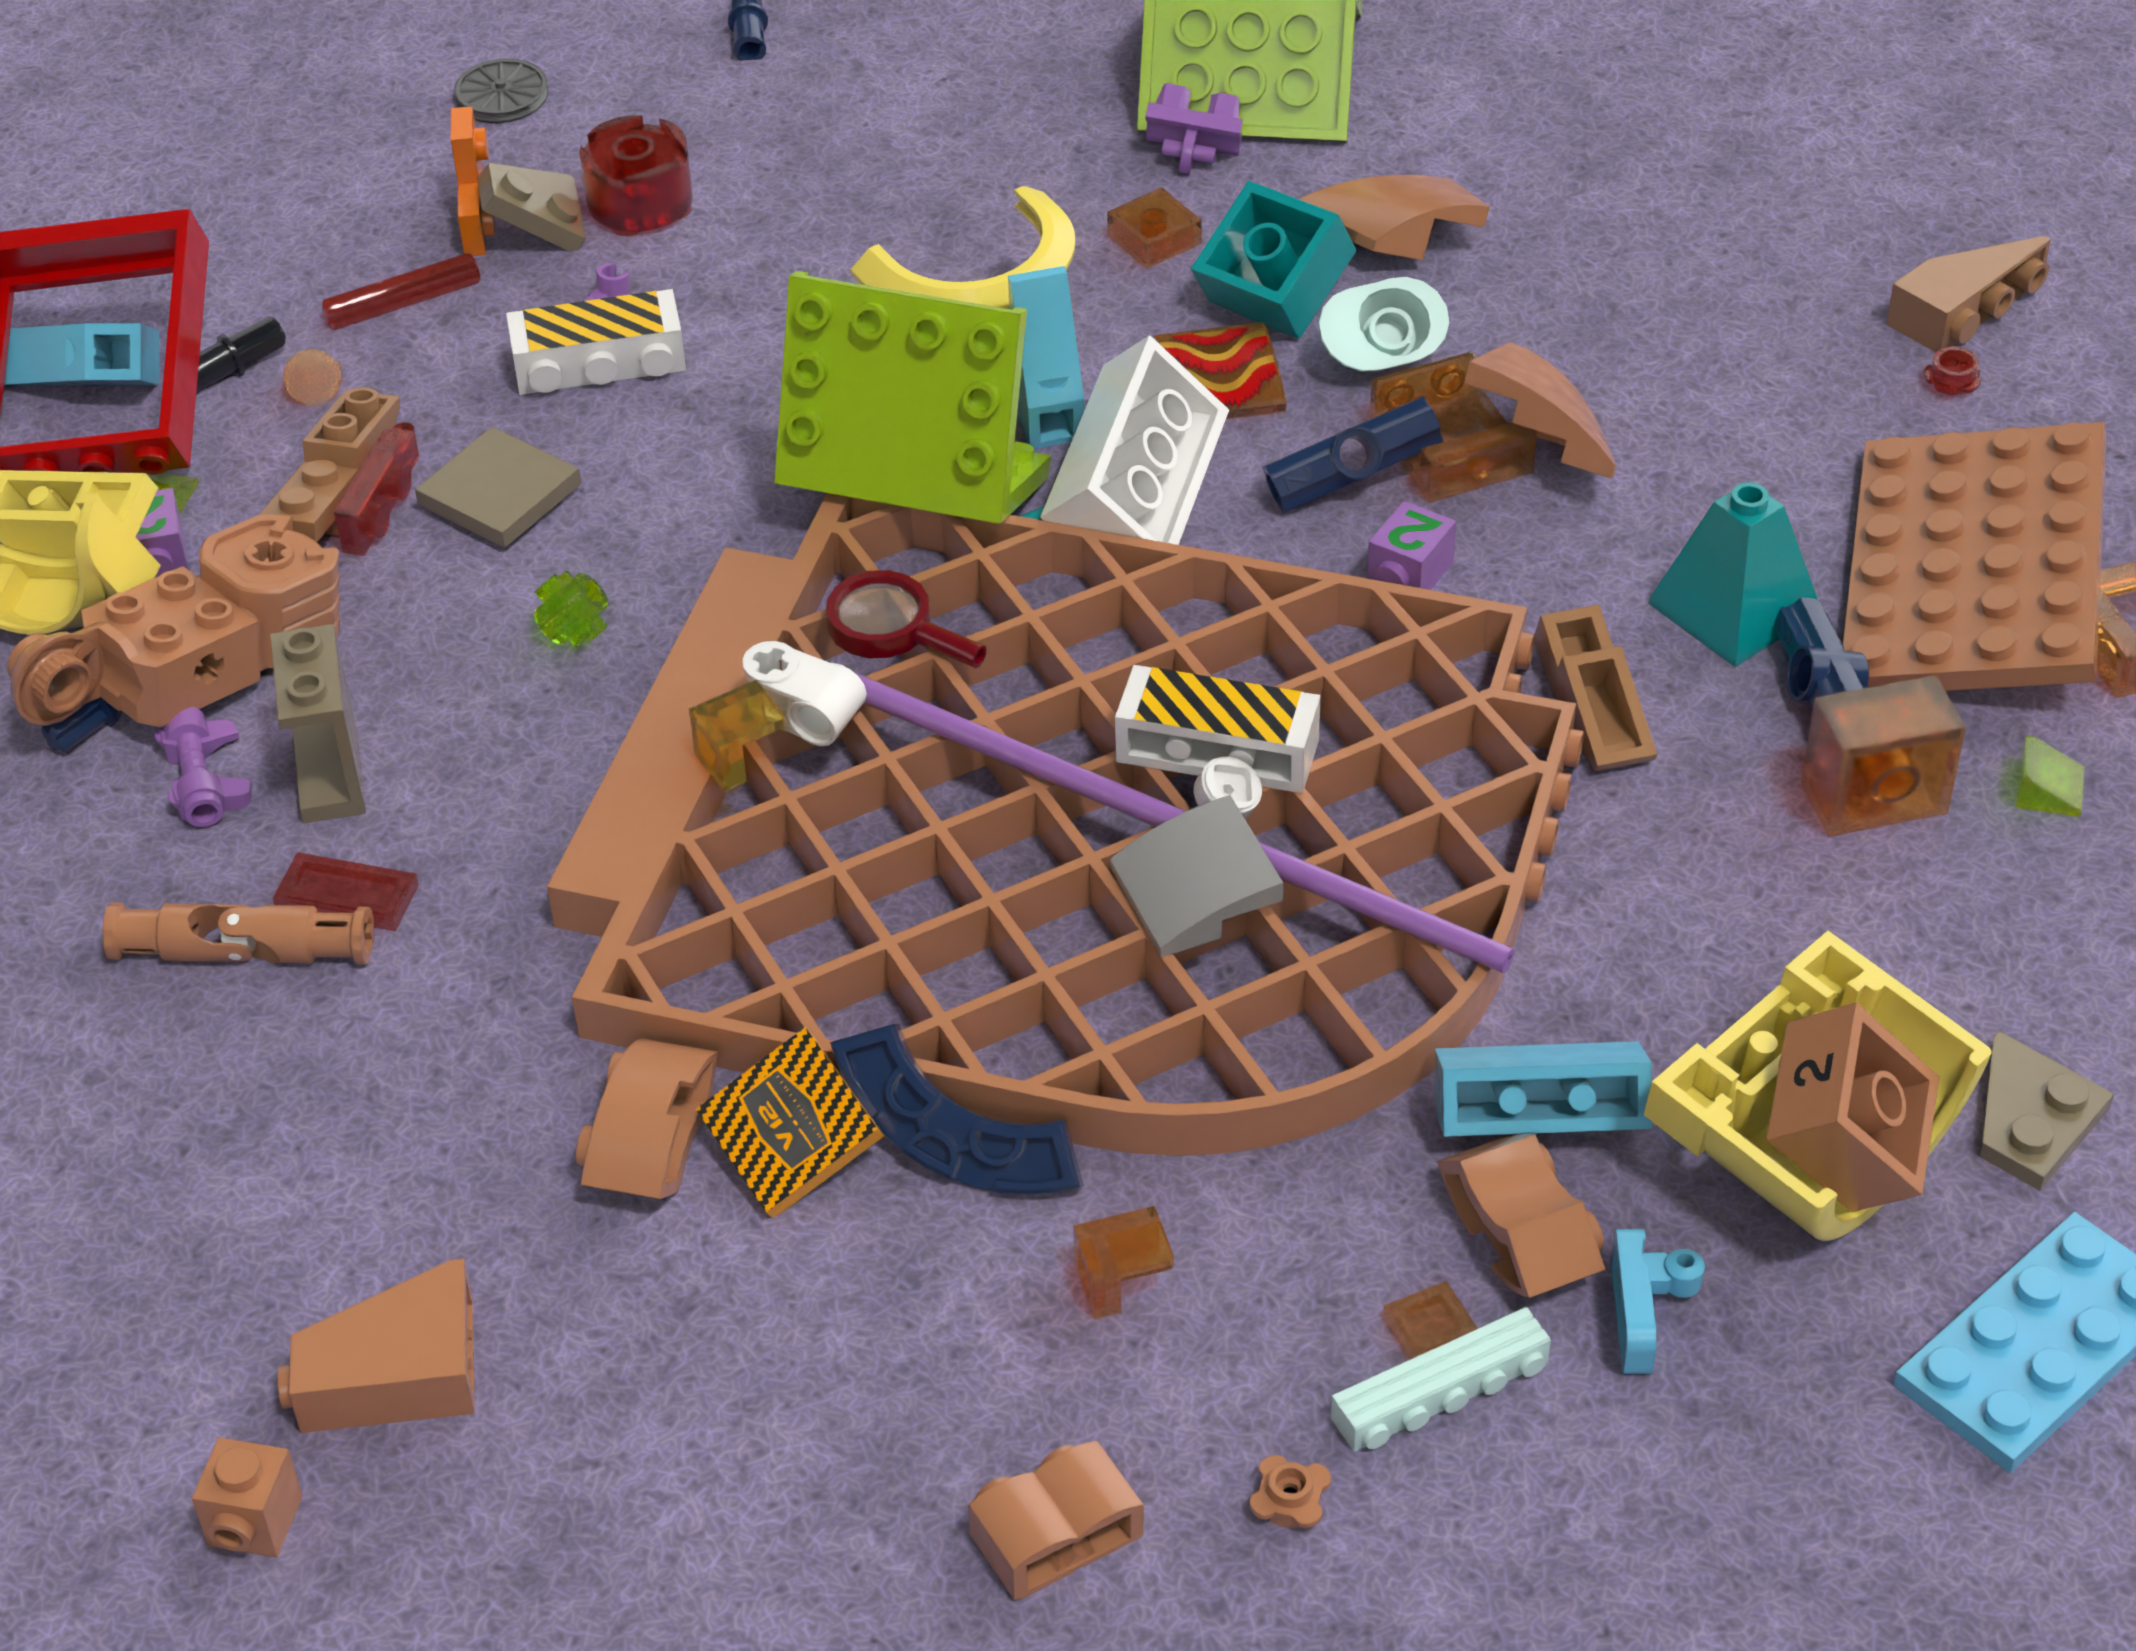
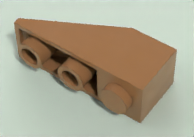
(1958, 292)

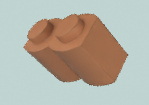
(1054, 1518)

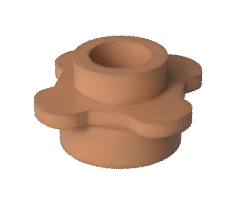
(1290, 1509)

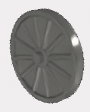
(502, 89)

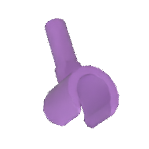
(608, 284)

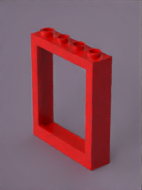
(109, 252)

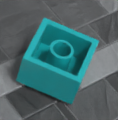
(1274, 259)

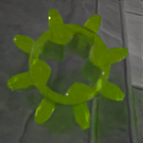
(571, 608)

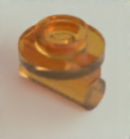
(312, 377)

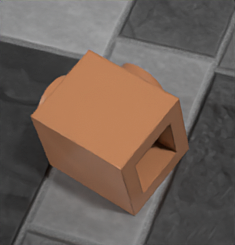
(247, 1497)

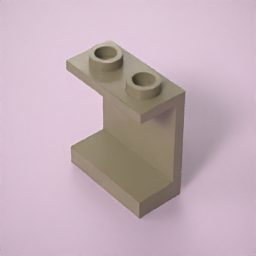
(318, 708)

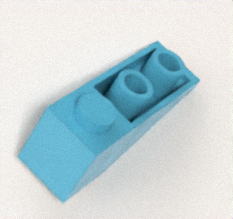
(84, 355)
(1050, 371)

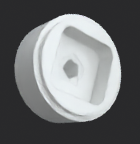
(1229, 777)

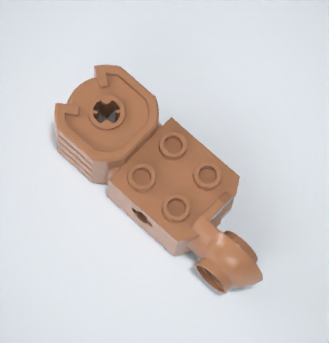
(183, 634)

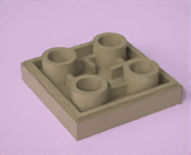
(498, 486)

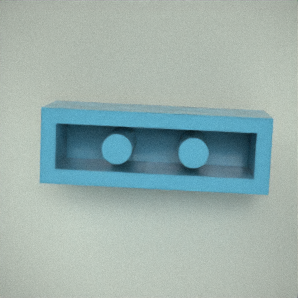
(1542, 1088)

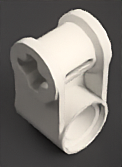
(810, 692)

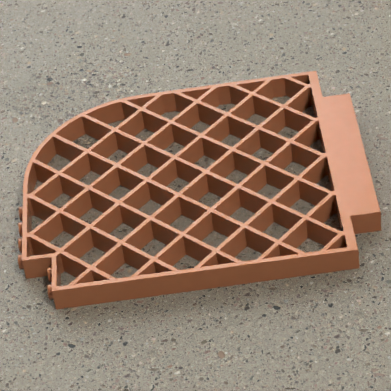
(658, 805)

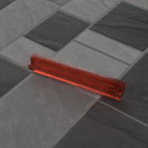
(400, 291)

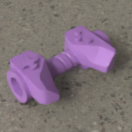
(199, 792)

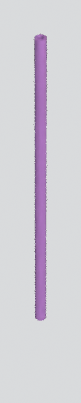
(1155, 812)

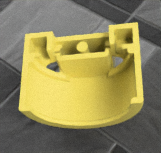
(1725, 1093)

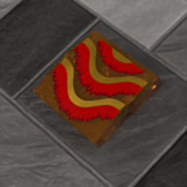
(1233, 364)

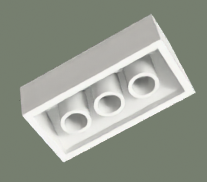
(1138, 448)

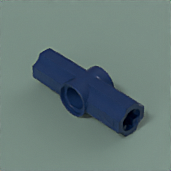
(1386, 441)
(1816, 654)

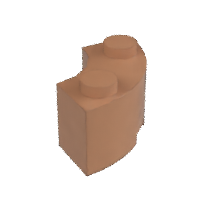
(647, 1118)
(1525, 1213)

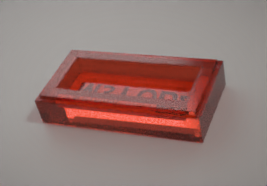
(345, 886)

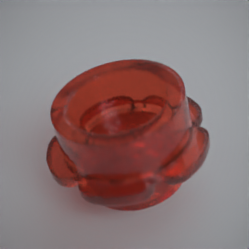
(1954, 371)

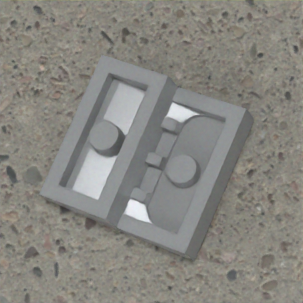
(1195, 875)

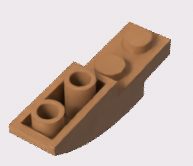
(332, 460)

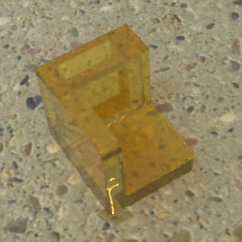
(727, 724)

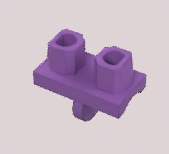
(1194, 133)

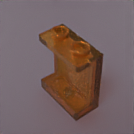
(1477, 439)

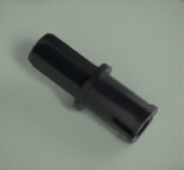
(239, 350)

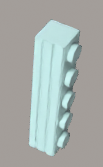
(1440, 1380)

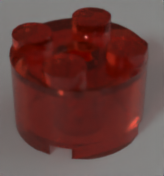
(636, 175)

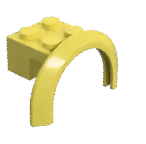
(1055, 250)

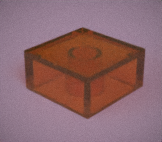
(1154, 227)

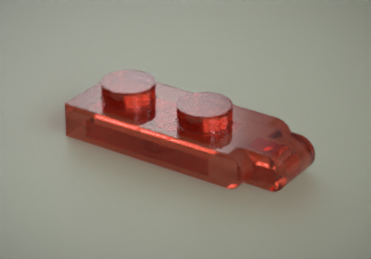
(376, 488)

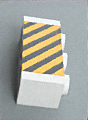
(596, 341)
(1189, 719)

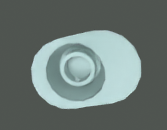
(1384, 324)

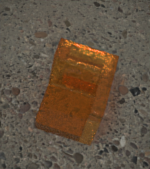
(1118, 1251)

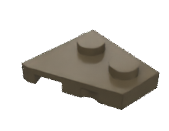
(535, 202)
(2035, 1111)

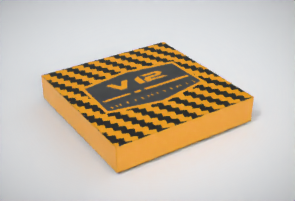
(789, 1123)

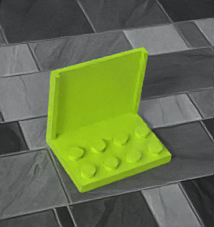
(1277, 56)
(904, 400)

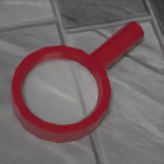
(889, 615)

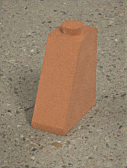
(387, 1357)

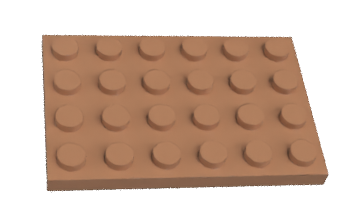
(1980, 557)

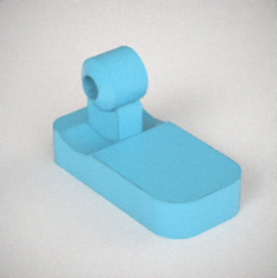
(1634, 1281)

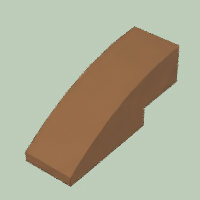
(1597, 678)

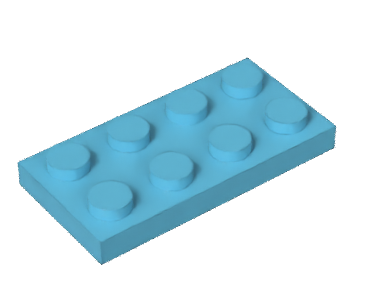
(2031, 1344)

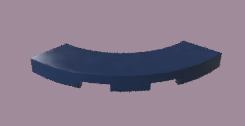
(944, 1133)

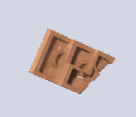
(1398, 210)
(1545, 404)

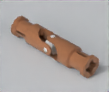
(247, 932)

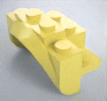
(69, 544)

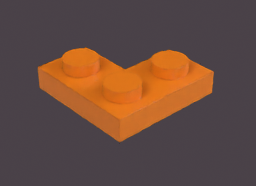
(468, 149)

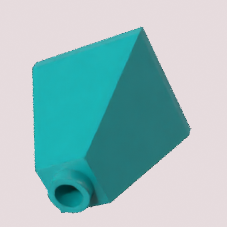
(1736, 575)

